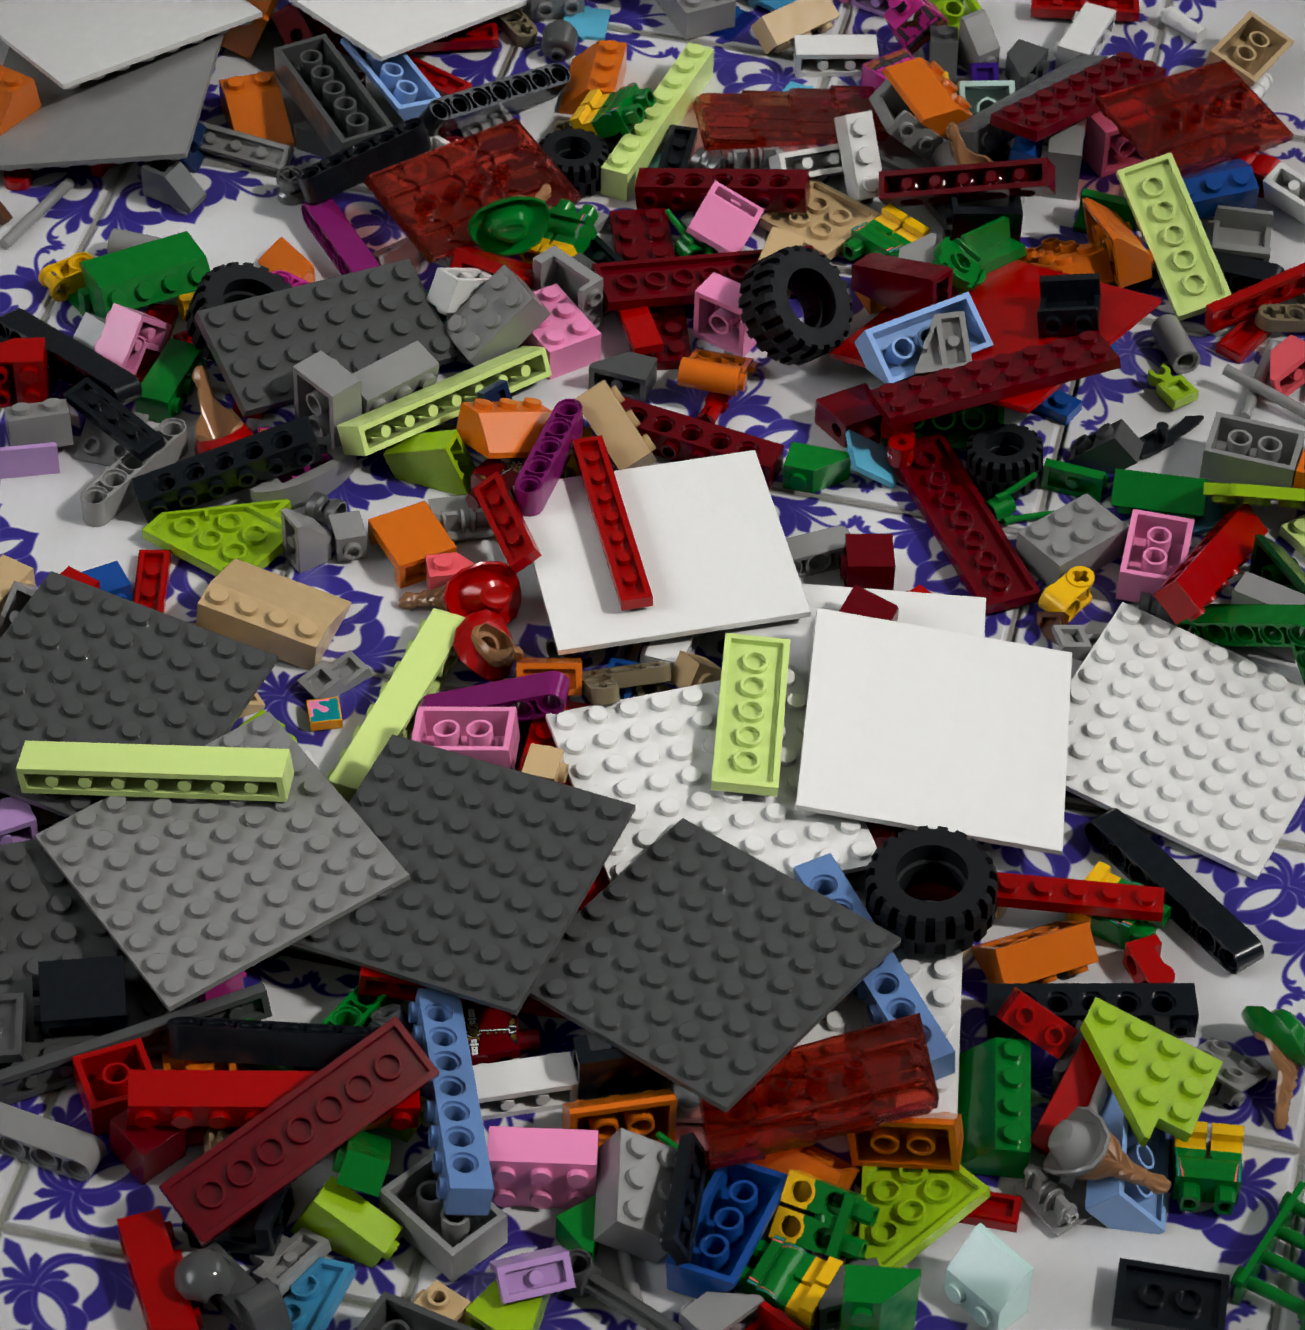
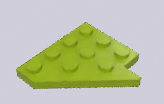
(1254, 494)
(219, 534)
(1149, 1071)
(915, 1209)

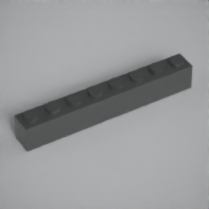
(984, 138)

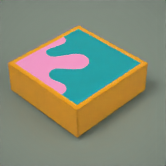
(324, 713)

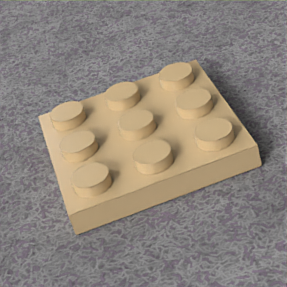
(827, 219)

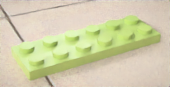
(1173, 235)
(750, 715)

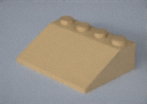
(271, 613)

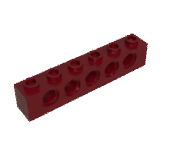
(967, 182)
(686, 187)
(687, 438)

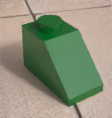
(814, 468)

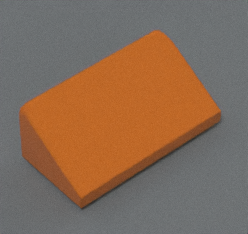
(285, 257)

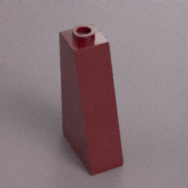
(901, 282)

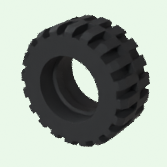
(228, 285)
(771, 316)
(940, 858)

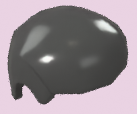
(203, 1275)

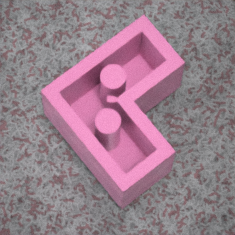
(128, 336)

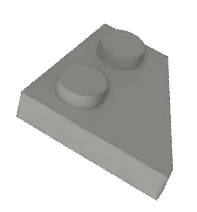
(945, 344)

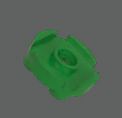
(963, 261)

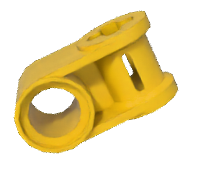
(67, 277)
(1069, 592)

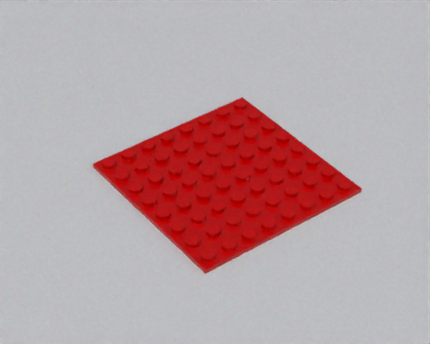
(1009, 311)

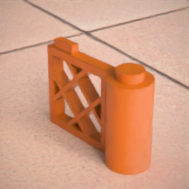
(715, 372)

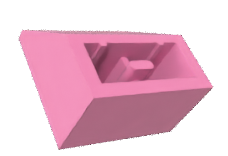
(724, 219)

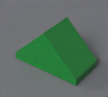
(576, 1227)

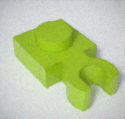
(1173, 390)

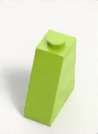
(433, 461)
(350, 1224)
(490, 1314)

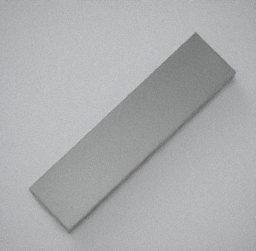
(245, 148)

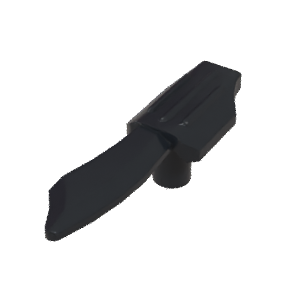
(1162, 438)

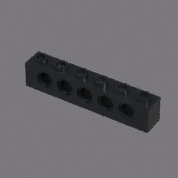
(228, 468)
(1162, 1005)

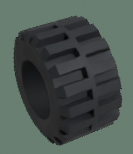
(578, 156)
(1002, 457)

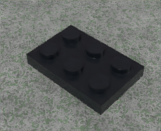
(1168, 1297)

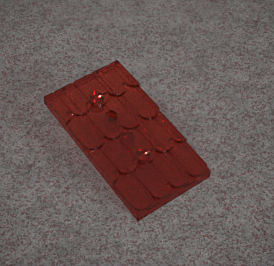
(1196, 116)
(779, 117)
(445, 187)
(826, 1092)

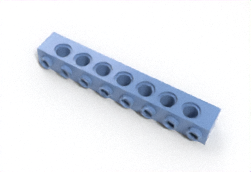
(887, 988)
(452, 1105)

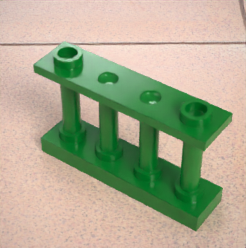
(1245, 1277)

